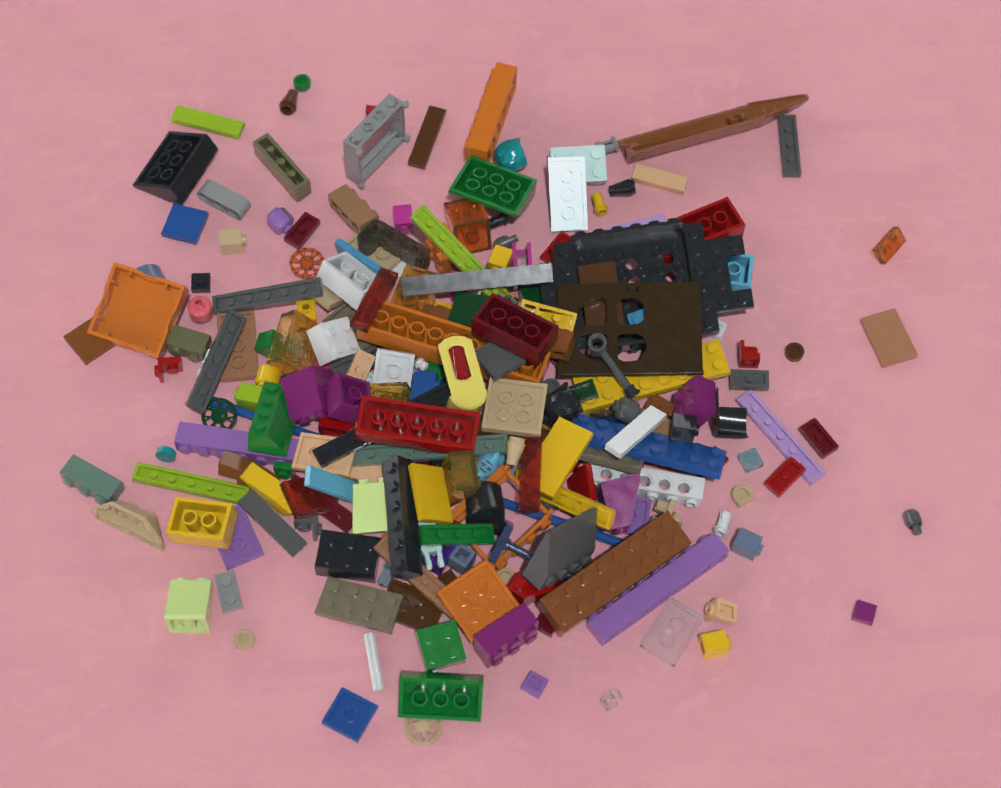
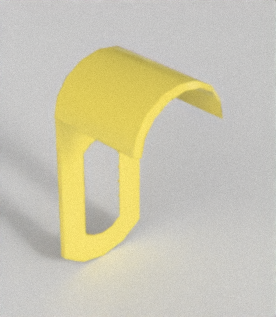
(467, 393)

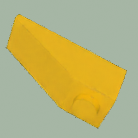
(560, 317)
(266, 487)

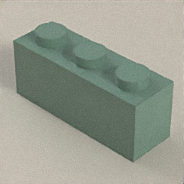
(91, 480)

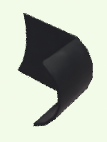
(730, 421)
(487, 506)

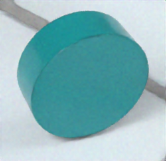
(165, 454)

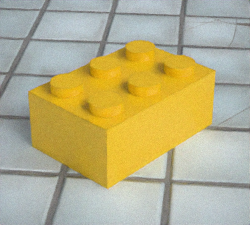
(202, 522)

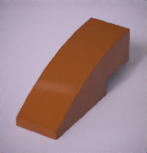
(234, 465)

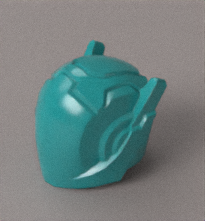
(510, 155)

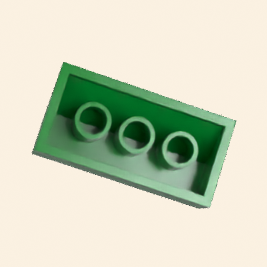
(271, 424)
(440, 696)

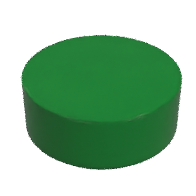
(302, 83)

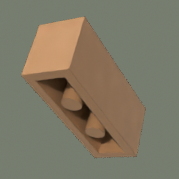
(352, 208)

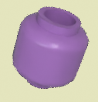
(280, 220)

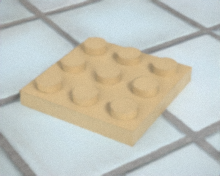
(514, 407)

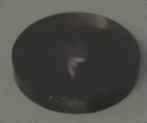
(601, 413)

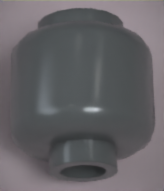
(626, 409)

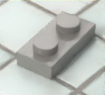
(228, 592)

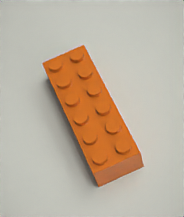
(492, 112)

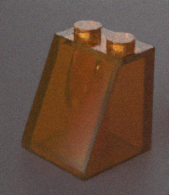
(469, 224)

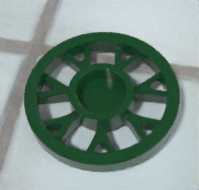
(220, 415)

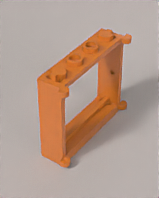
(499, 477)

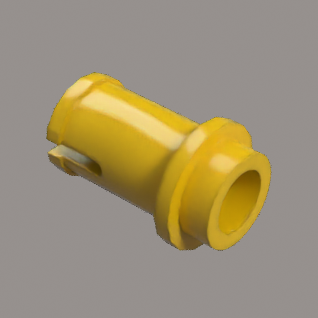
(600, 207)

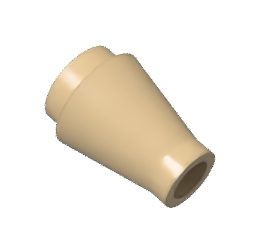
(514, 450)

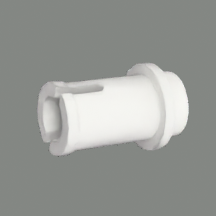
(721, 528)

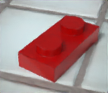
(785, 477)

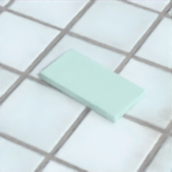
(567, 194)

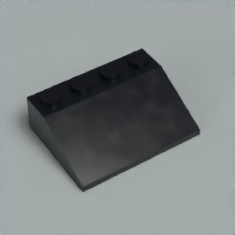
(176, 165)

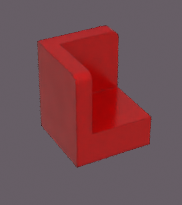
(748, 356)

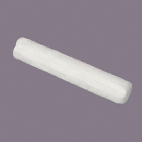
(373, 661)

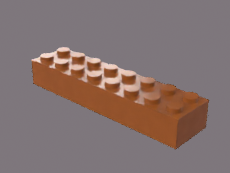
(613, 573)

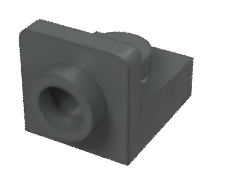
(307, 524)

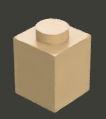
(231, 241)

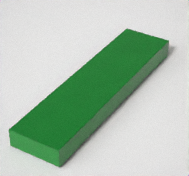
(456, 534)

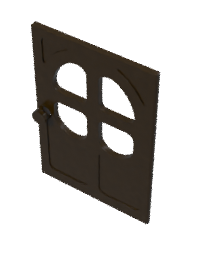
(669, 328)

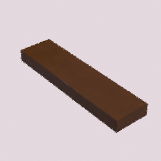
(427, 137)

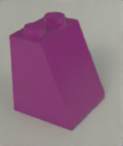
(306, 394)
(621, 496)

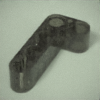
(382, 235)

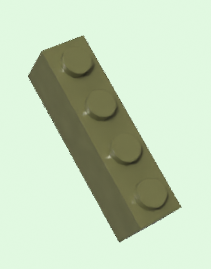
(282, 167)

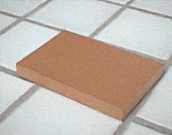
(888, 338)

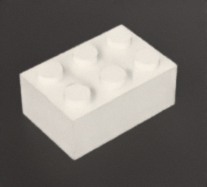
(346, 278)

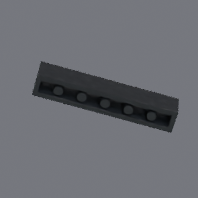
(401, 519)

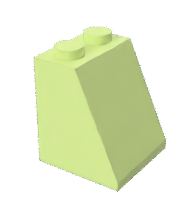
(369, 506)
(189, 606)

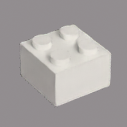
(333, 341)

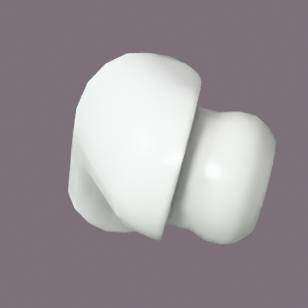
(420, 364)

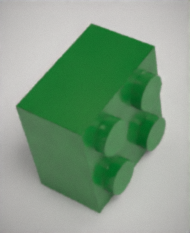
(440, 646)

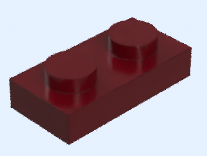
(302, 230)
(818, 438)

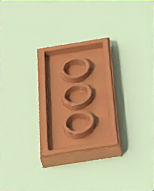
(243, 360)

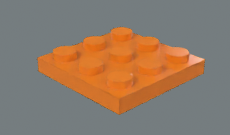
(477, 599)

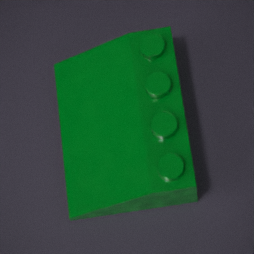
(494, 186)

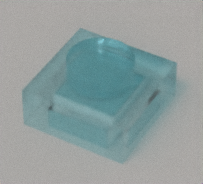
(750, 460)

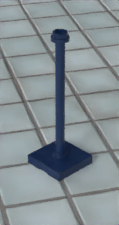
(504, 543)

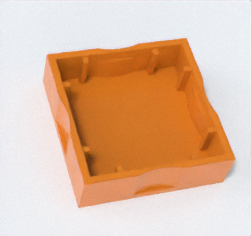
(138, 311)

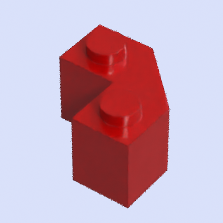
(525, 591)

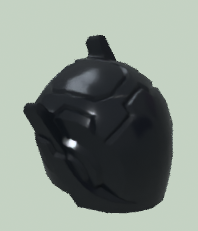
(562, 404)

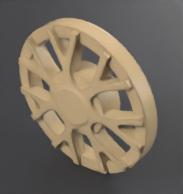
(423, 727)

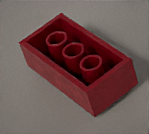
(515, 329)

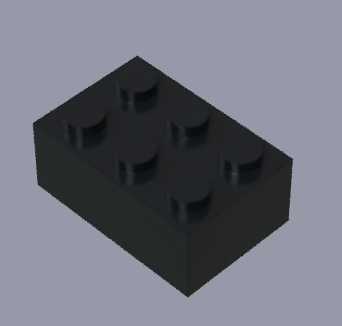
(347, 556)

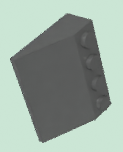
(563, 550)

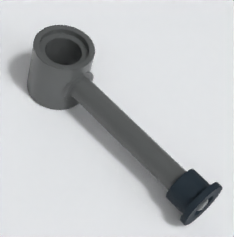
(629, 389)

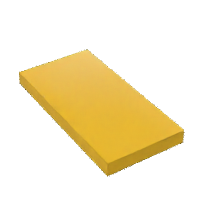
(561, 453)

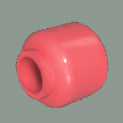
(200, 309)

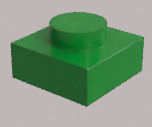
(283, 470)

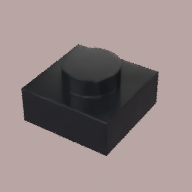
(200, 283)

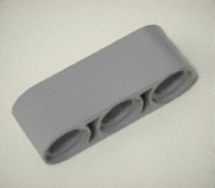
(223, 199)

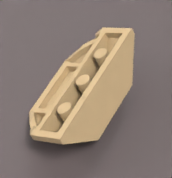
(131, 521)

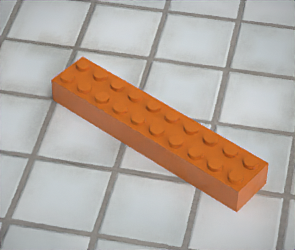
(421, 333)

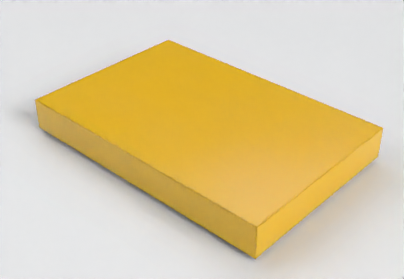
(430, 494)

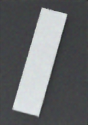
(635, 431)

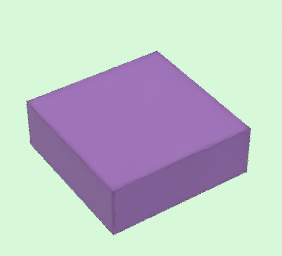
(534, 684)

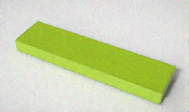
(207, 122)

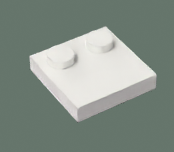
(393, 366)

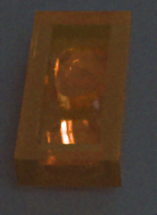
(889, 245)

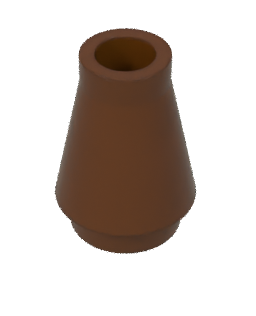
(289, 102)

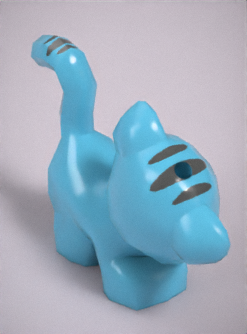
(488, 464)

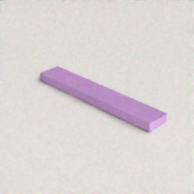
(779, 435)

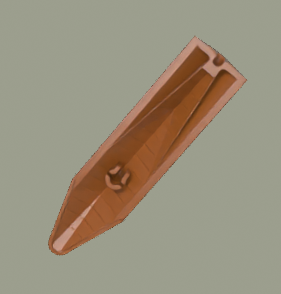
(707, 128)

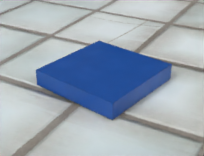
(184, 224)
(349, 715)

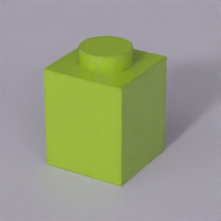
(247, 395)

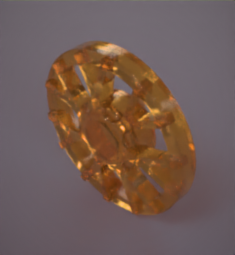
(306, 262)

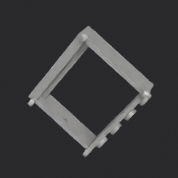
(362, 169)

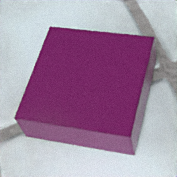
(864, 612)

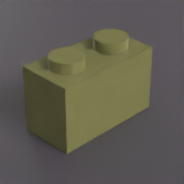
(188, 343)

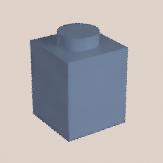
(747, 544)
(462, 559)

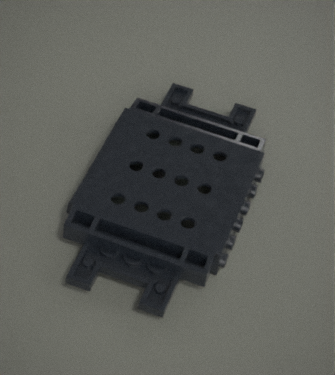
(647, 245)

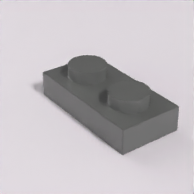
(749, 380)

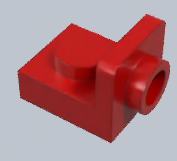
(168, 365)

